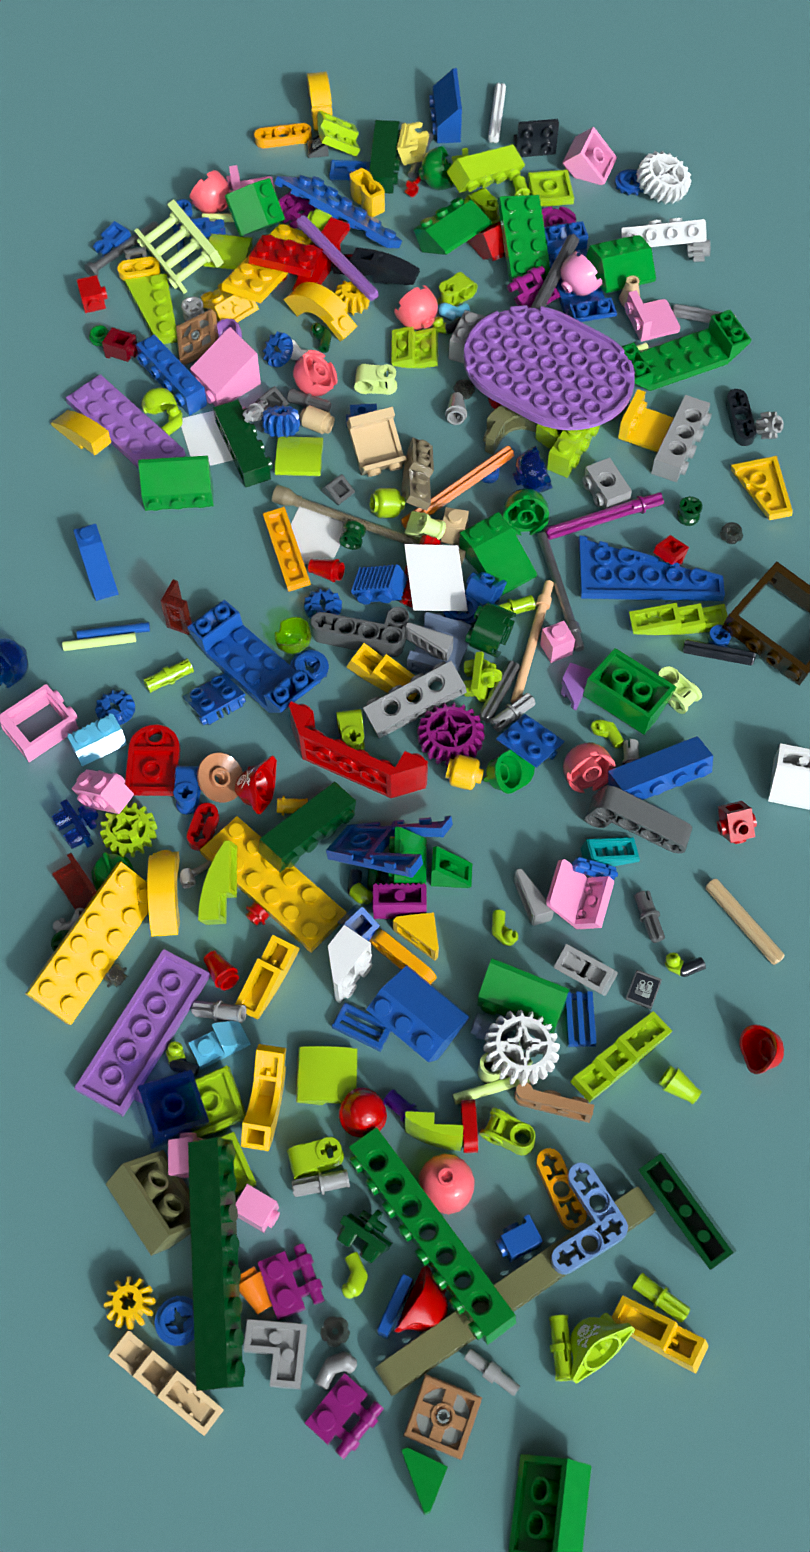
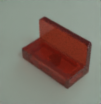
(175, 609)
(75, 883)

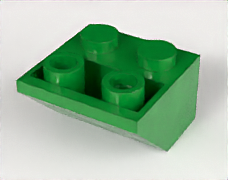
(408, 843)

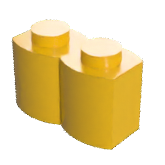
(367, 192)

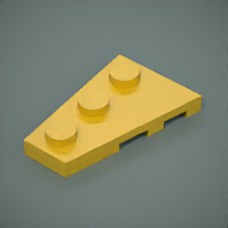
(765, 485)

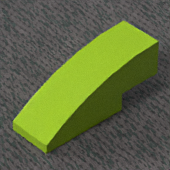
(219, 885)

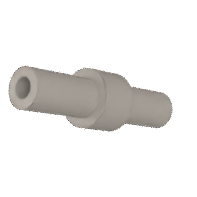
(492, 1372)

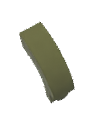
(501, 423)

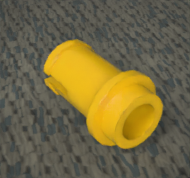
(289, 805)

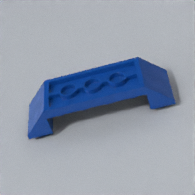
(585, 307)
(249, 659)

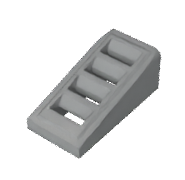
(431, 641)
(532, 899)

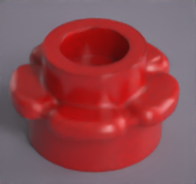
(256, 914)

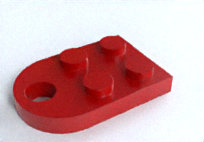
(152, 764)

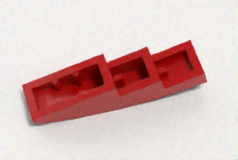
(335, 232)

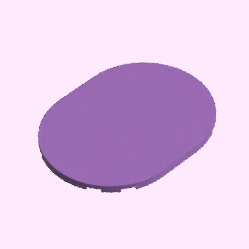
(549, 367)

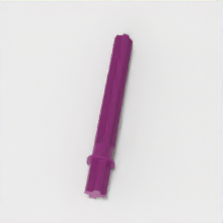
(634, 506)

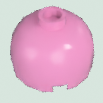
(579, 275)

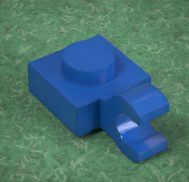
(209, 227)

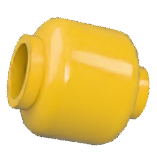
(464, 772)

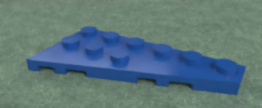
(328, 200)
(639, 576)

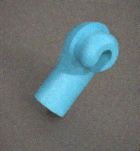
(450, 311)

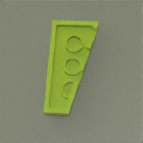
(155, 305)

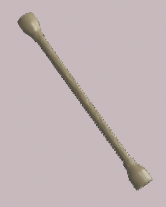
(286, 497)

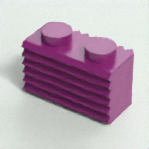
(399, 900)

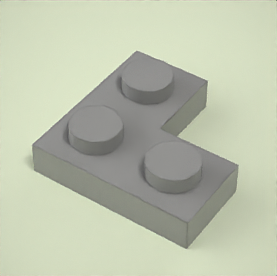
(286, 1345)

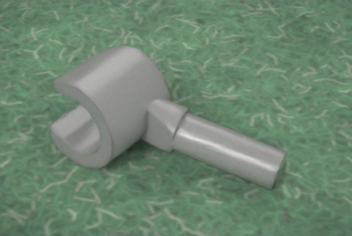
(187, 875)

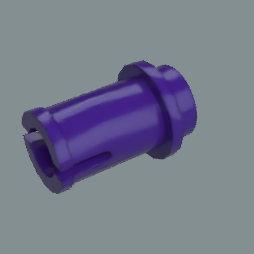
(399, 1104)

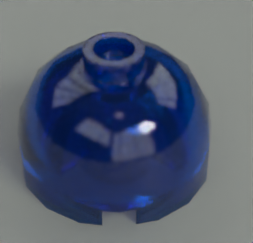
(532, 471)
(12, 662)

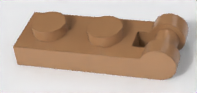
(553, 1103)

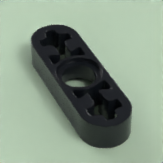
(736, 424)

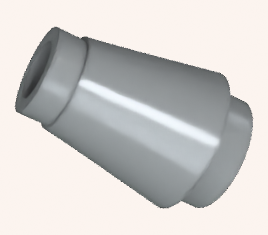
(456, 409)

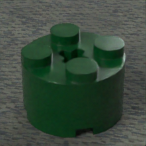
(491, 628)

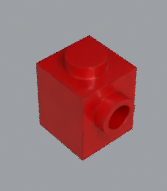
(92, 294)

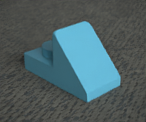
(220, 1043)

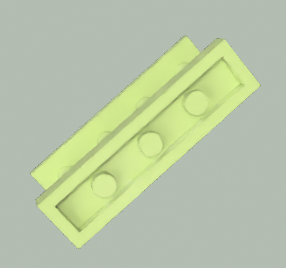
(187, 229)

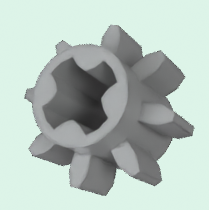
(699, 250)
(769, 425)

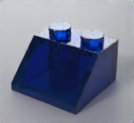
(170, 1107)

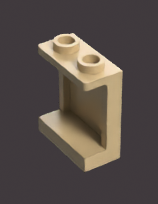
(376, 442)

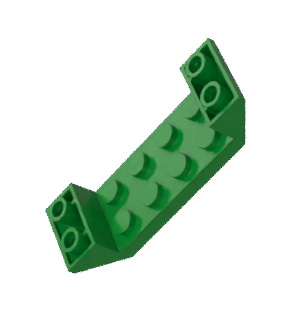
(689, 354)

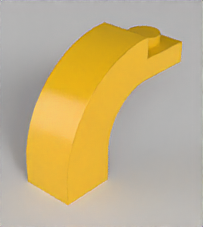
(319, 95)
(323, 303)
(162, 893)
(265, 1099)

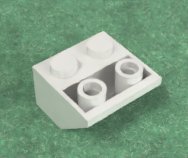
(791, 777)
(349, 960)

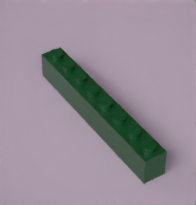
(215, 1265)

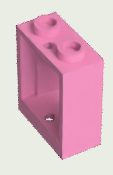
(27, 707)

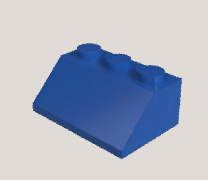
(446, 109)
(418, 1014)

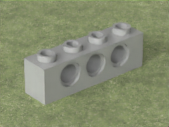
(681, 439)
(408, 711)

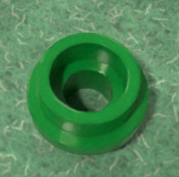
(98, 334)

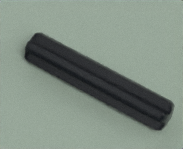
(719, 652)

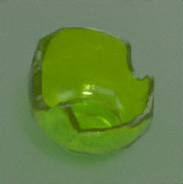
(293, 635)

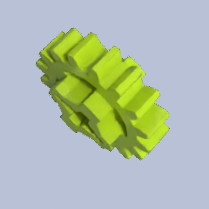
(126, 841)

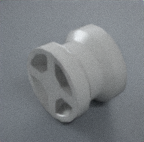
(192, 307)

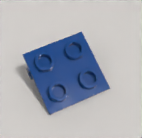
(213, 696)
(531, 740)

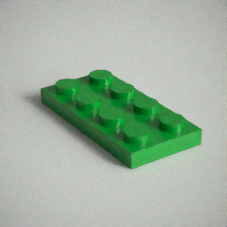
(523, 234)

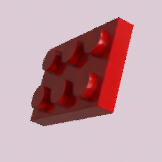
(286, 256)

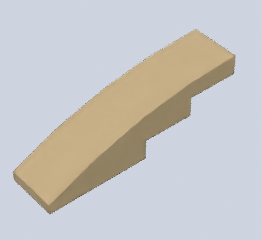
(165, 1382)

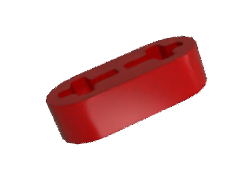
(197, 824)
(469, 1123)

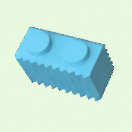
(97, 739)

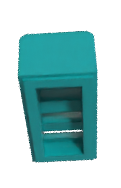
(593, 851)

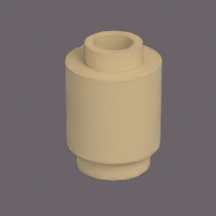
(317, 420)

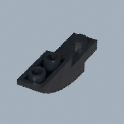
(382, 266)

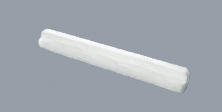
(497, 111)

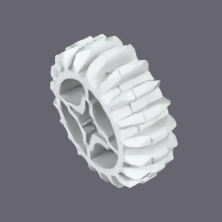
(663, 177)
(543, 1044)

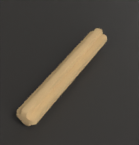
(745, 921)

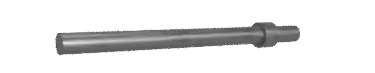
(573, 625)

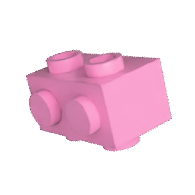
(102, 791)

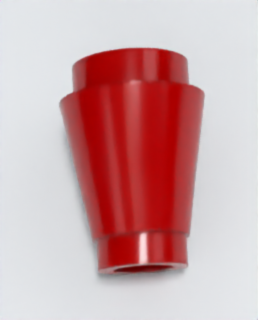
(327, 568)
(221, 971)

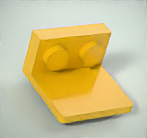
(228, 305)
(643, 425)

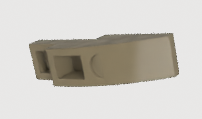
(417, 474)

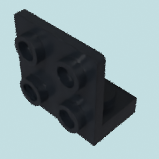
(536, 137)

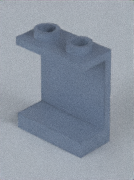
(423, 662)

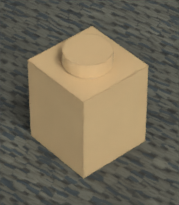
(456, 522)

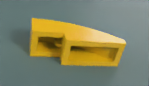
(82, 431)
(379, 670)
(267, 976)
(661, 1334)

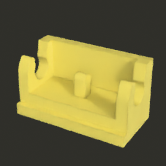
(411, 144)

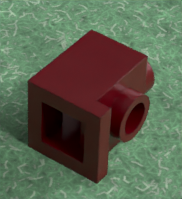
(120, 345)

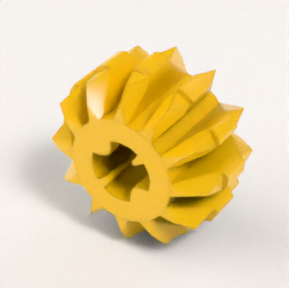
(352, 297)
(140, 1296)

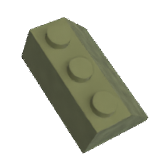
(153, 1201)

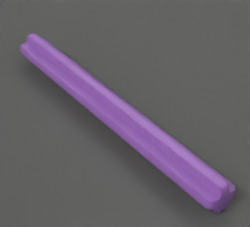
(337, 258)

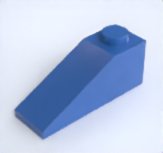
(96, 562)

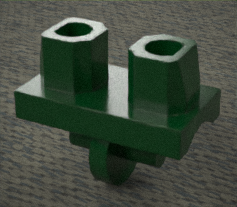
(354, 1227)

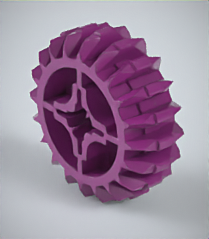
(461, 725)

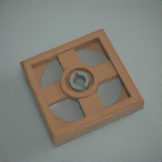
(196, 336)
(443, 1417)

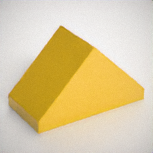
(419, 931)

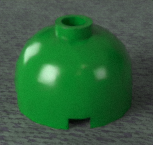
(435, 169)
(526, 511)

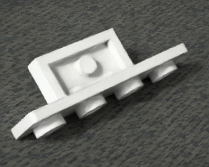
(669, 233)

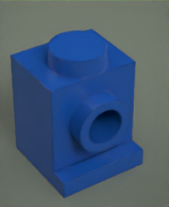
(484, 588)
(519, 1239)

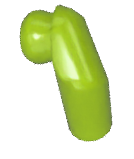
(175, 420)
(607, 730)
(500, 931)
(357, 1278)

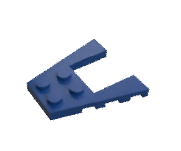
(365, 842)

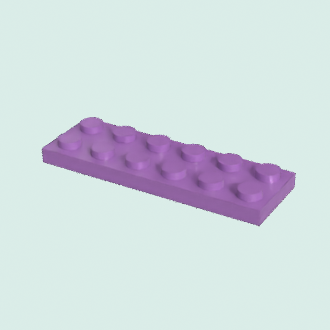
(127, 425)
(142, 1032)

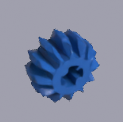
(280, 421)

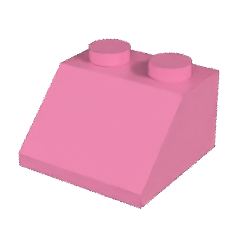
(590, 158)

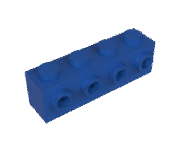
(171, 374)
(663, 769)

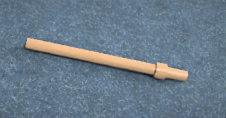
(543, 603)

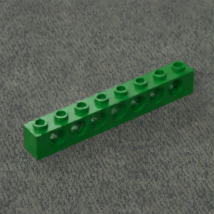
(484, 1325)

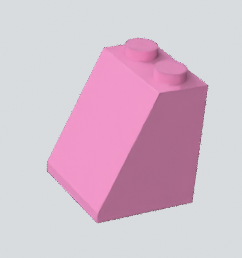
(227, 369)

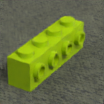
(486, 168)
(568, 450)

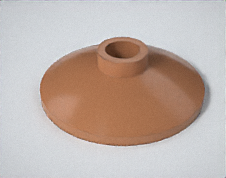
(226, 770)

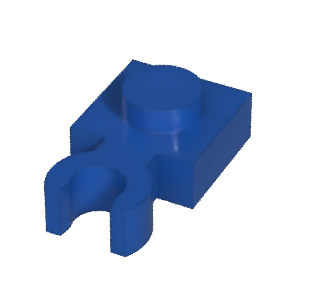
(112, 237)

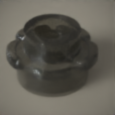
(464, 387)
(733, 529)
(115, 976)
(341, 1325)

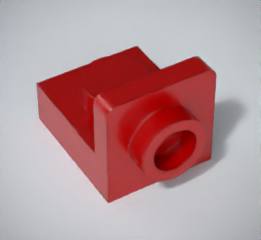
(671, 550)

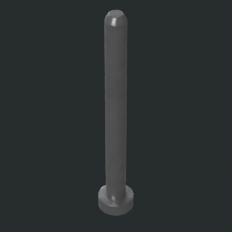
(93, 268)

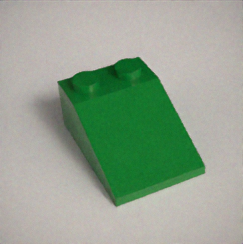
(495, 550)

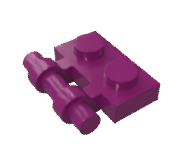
(292, 206)
(527, 295)
(281, 1284)
(336, 1410)

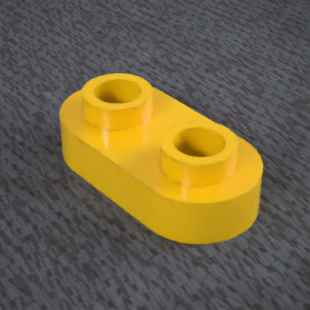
(138, 268)

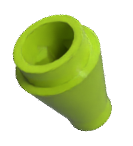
(678, 1084)

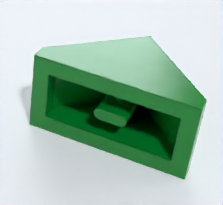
(450, 870)
(426, 1477)

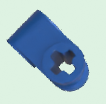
(186, 789)

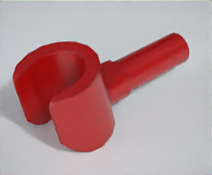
(412, 188)

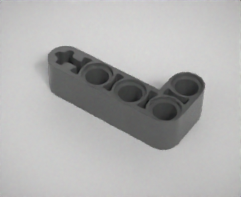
(329, 630)
(638, 817)

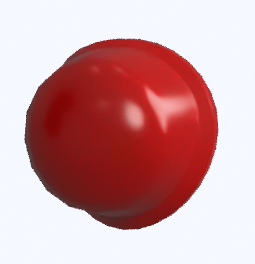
(761, 1048)
(362, 1112)

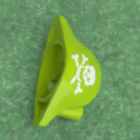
(595, 1343)

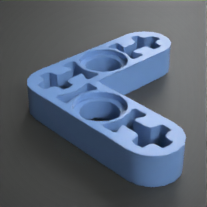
(599, 1218)

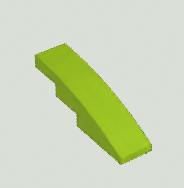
(676, 620)
(621, 1056)

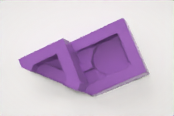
(574, 683)

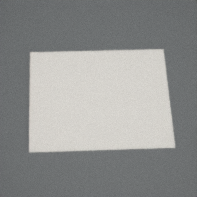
(205, 438)
(316, 535)
(435, 577)

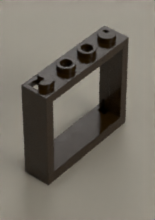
(755, 640)

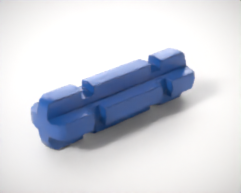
(593, 868)

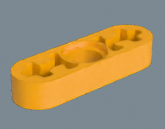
(269, 136)
(400, 955)
(544, 1172)

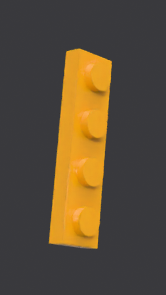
(286, 549)

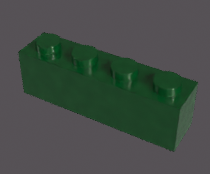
(385, 153)
(242, 443)
(307, 827)
(687, 1210)

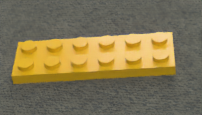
(256, 281)
(284, 895)
(92, 945)

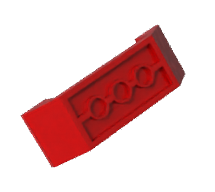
(354, 764)

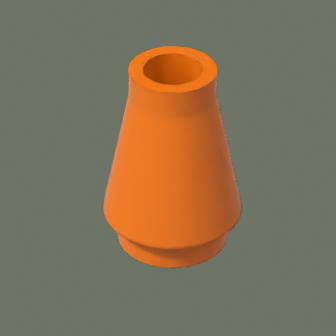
(254, 1290)

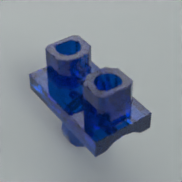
(68, 816)

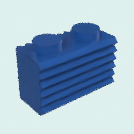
(379, 584)

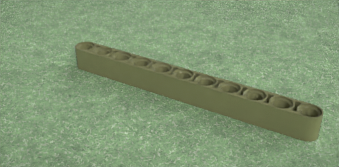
(516, 1289)

